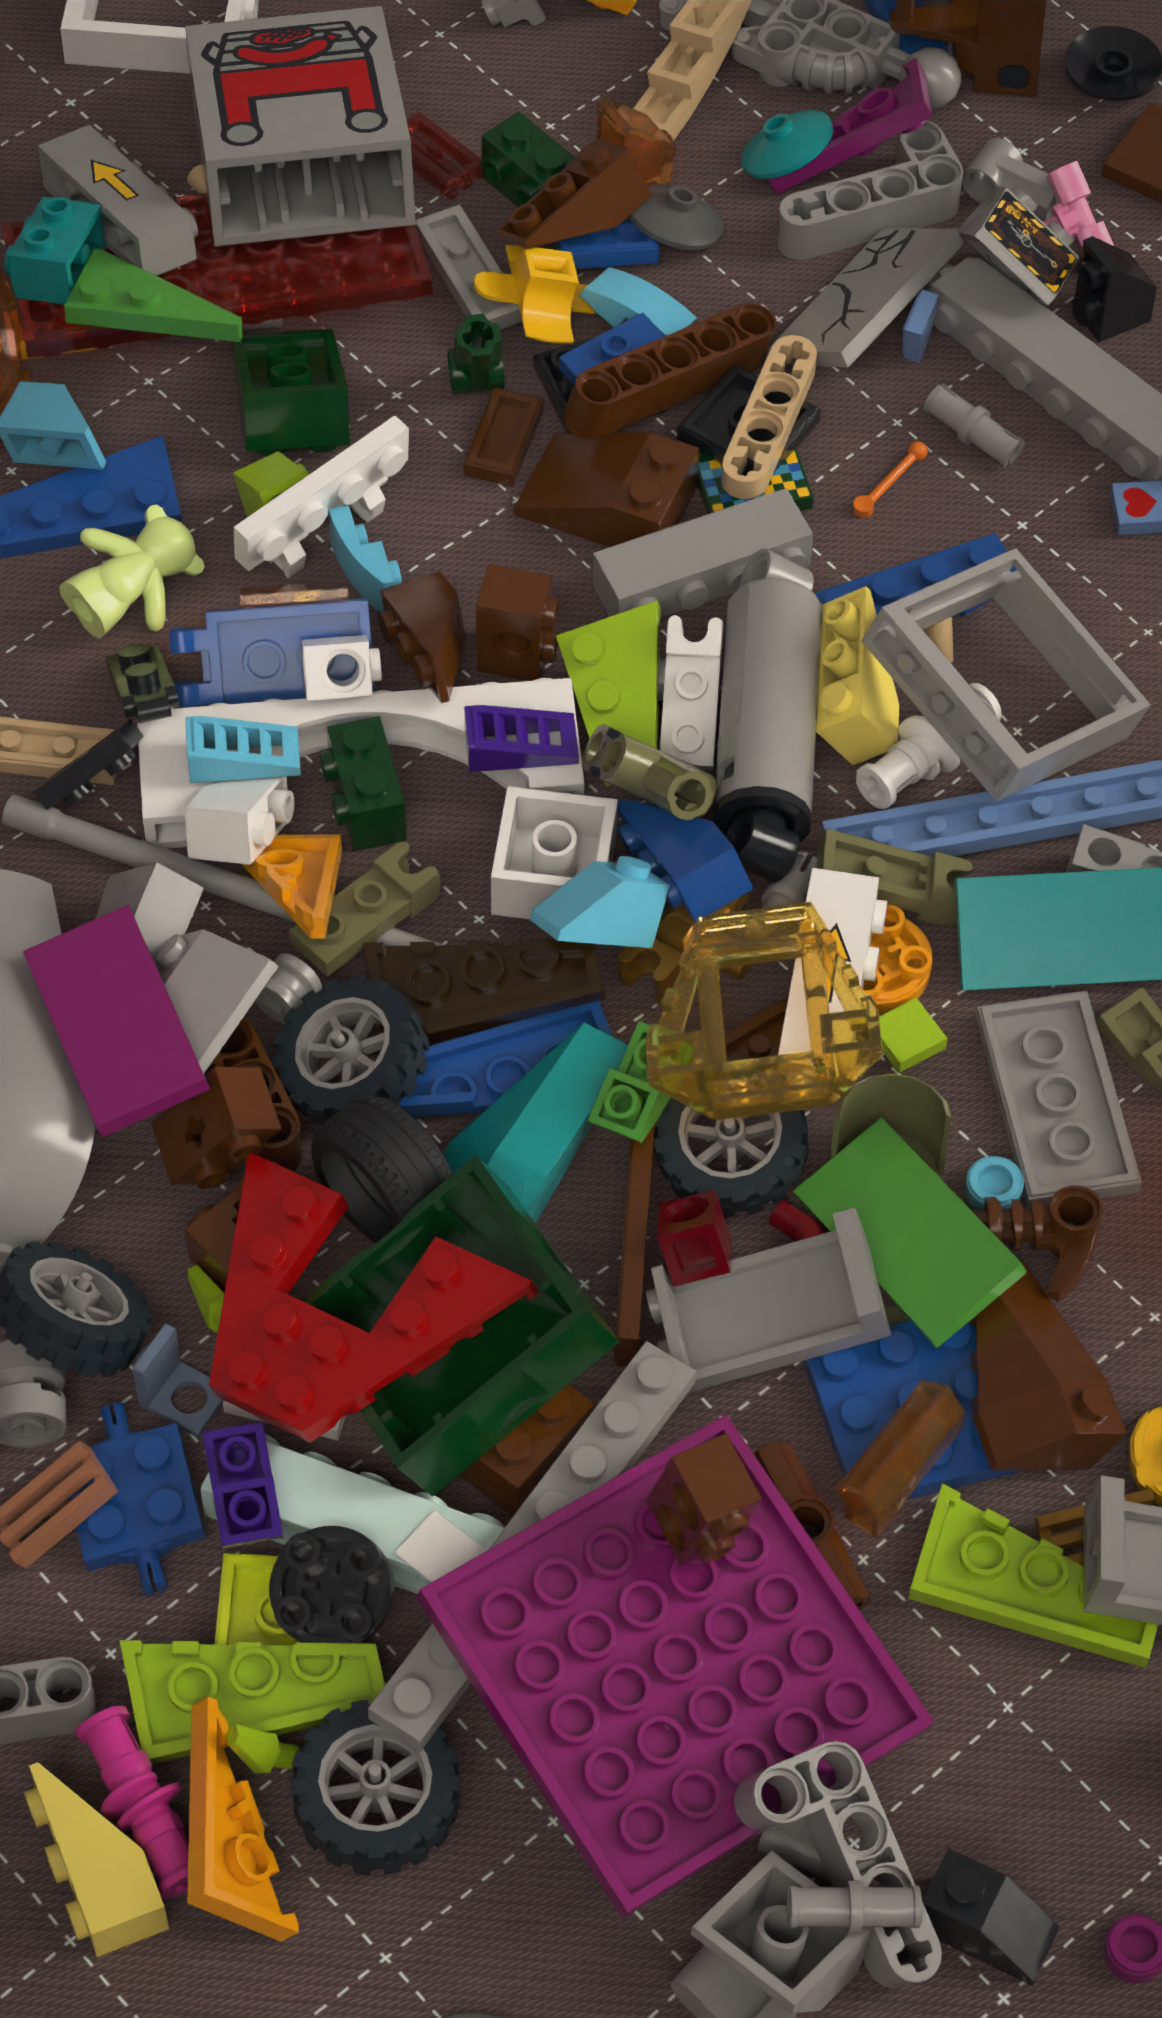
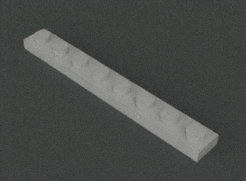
(602, 1449)

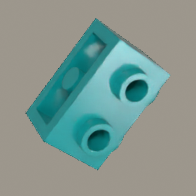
(54, 249)

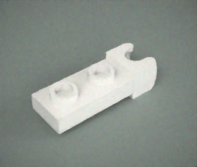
(692, 694)

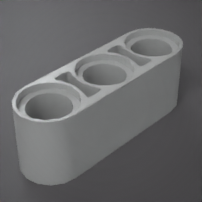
(33, 1687)

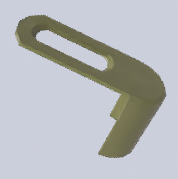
(911, 1109)

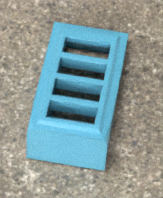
(212, 736)

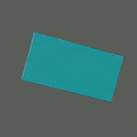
(1059, 928)

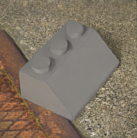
(211, 987)

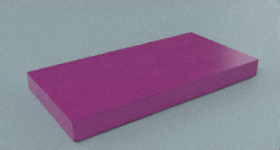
(115, 1021)

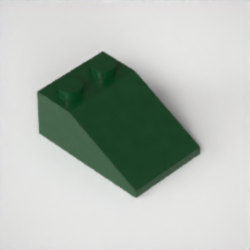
(291, 391)

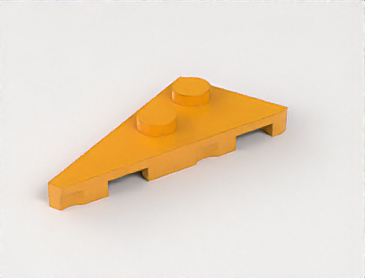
(301, 877)
(226, 1836)

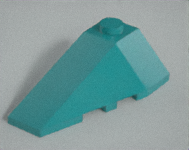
(541, 1119)

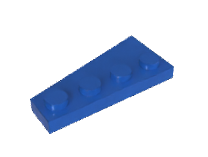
(110, 499)
(914, 575)
(482, 1066)

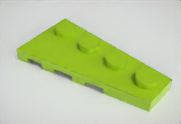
(1006, 1578)
(254, 1684)

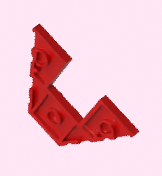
(311, 1367)

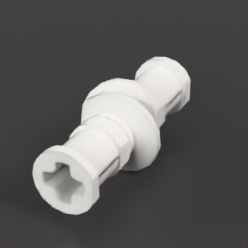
(914, 757)

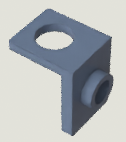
(161, 1374)

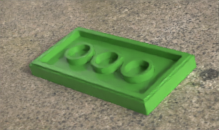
(921, 1236)

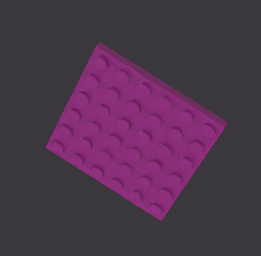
(666, 1683)

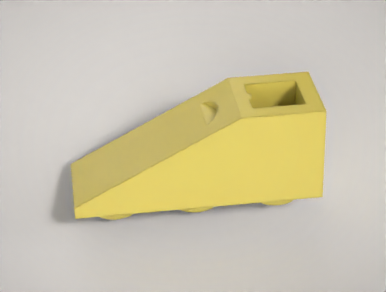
(854, 690)
(105, 1868)

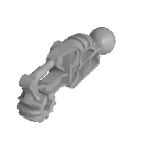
(828, 48)

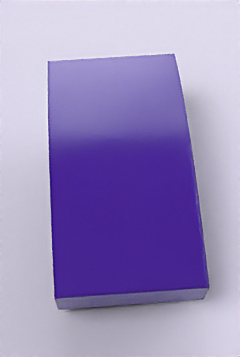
(242, 1485)

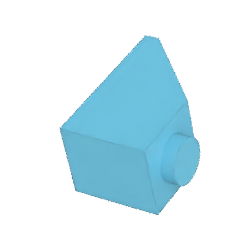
(47, 428)
(606, 905)

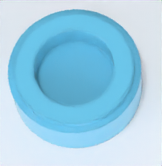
(993, 1178)

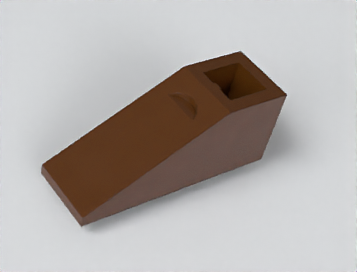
(584, 198)
(427, 629)

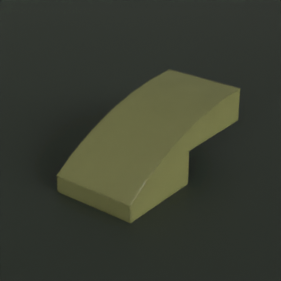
(1136, 1034)

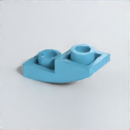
(622, 296)
(361, 561)

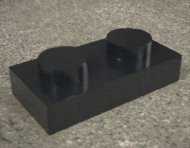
(73, 781)

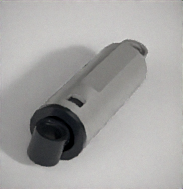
(769, 714)

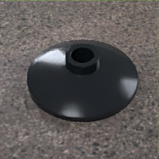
(1113, 63)

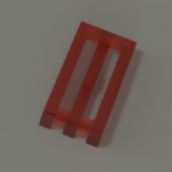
(433, 166)

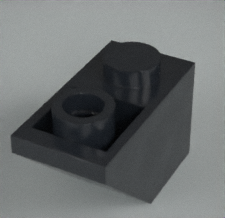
(1111, 290)

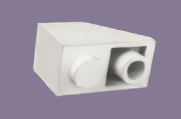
(237, 818)

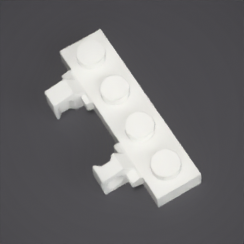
(347, 479)

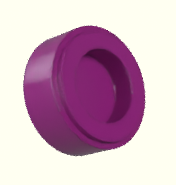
(1134, 1948)

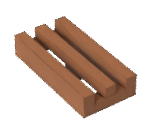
(48, 1497)

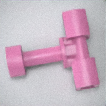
(1072, 208)

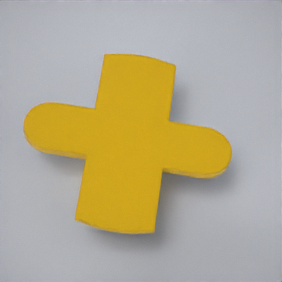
(542, 286)

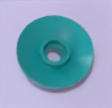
(786, 143)

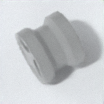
(287, 987)

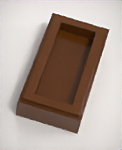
(503, 437)

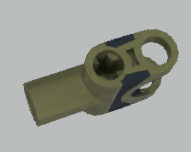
(649, 773)

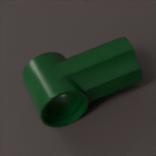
(476, 358)

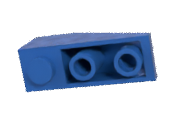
(686, 855)

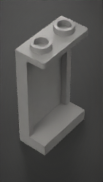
(774, 1306)
(1122, 1555)

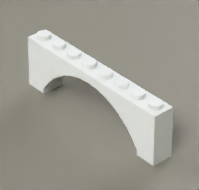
(407, 717)

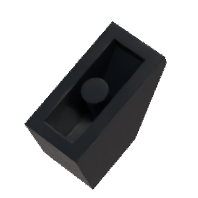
(988, 1917)

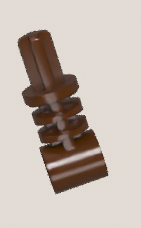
(1047, 1229)

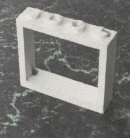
(131, 44)

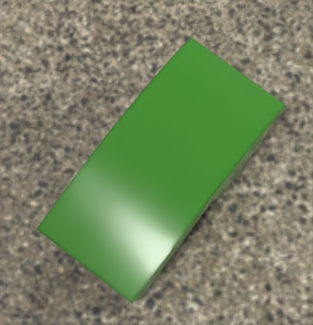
(626, 1100)

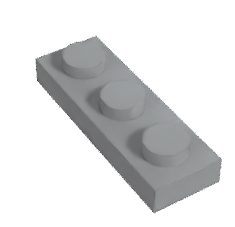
(459, 257)

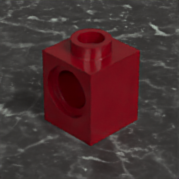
(694, 1238)

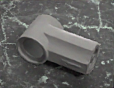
(1002, 165)

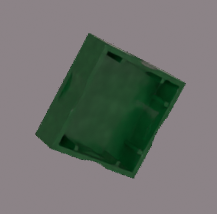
(488, 1382)

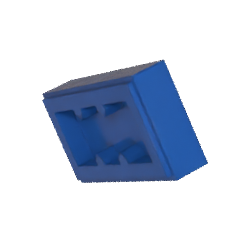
(611, 247)
(613, 343)

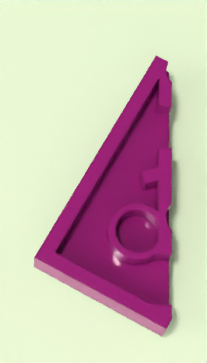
(867, 124)

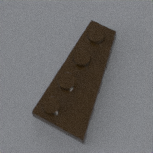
(486, 984)

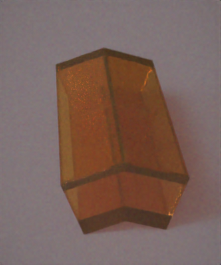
(900, 1456)

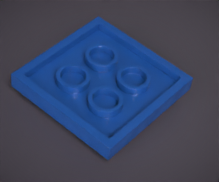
(869, 1382)

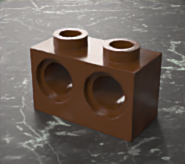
(704, 1501)

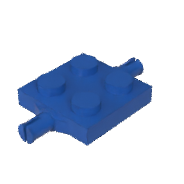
(153, 1504)

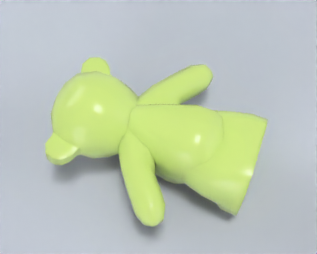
(137, 568)

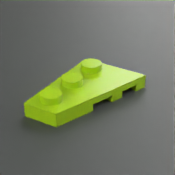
(617, 672)

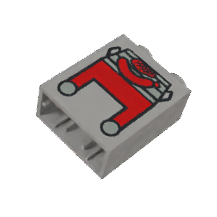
(300, 126)

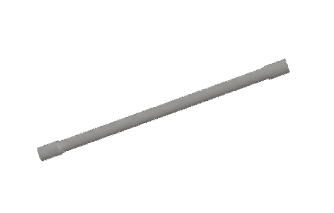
(54, 825)

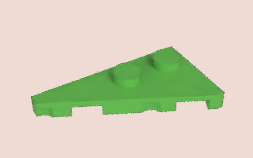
(129, 298)

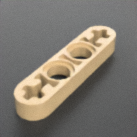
(769, 416)

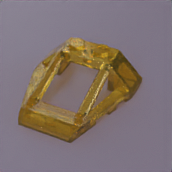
(695, 1064)

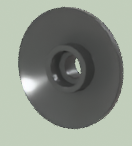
(678, 218)

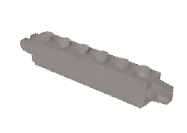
(1052, 364)

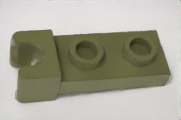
(905, 877)
(369, 909)

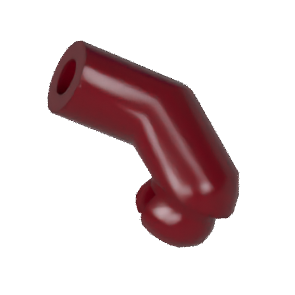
(794, 1222)

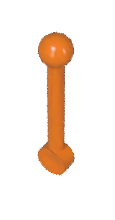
(864, 505)

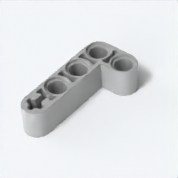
(851, 211)
(875, 1859)

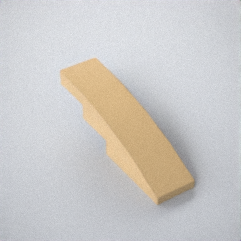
(690, 61)

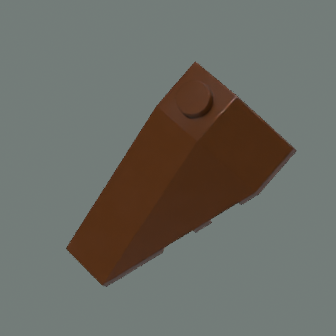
(1038, 1387)

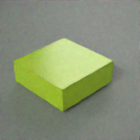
(910, 1035)

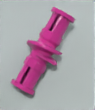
(137, 1798)

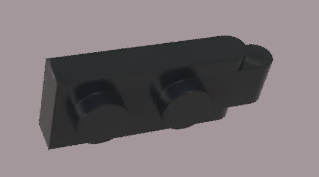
(142, 682)

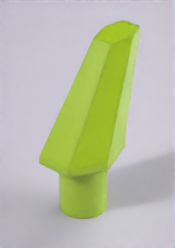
(208, 1296)
(260, 1749)

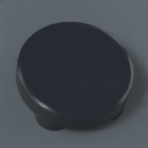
(331, 1586)

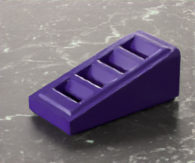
(500, 754)

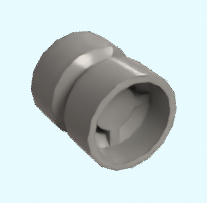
(30, 1399)

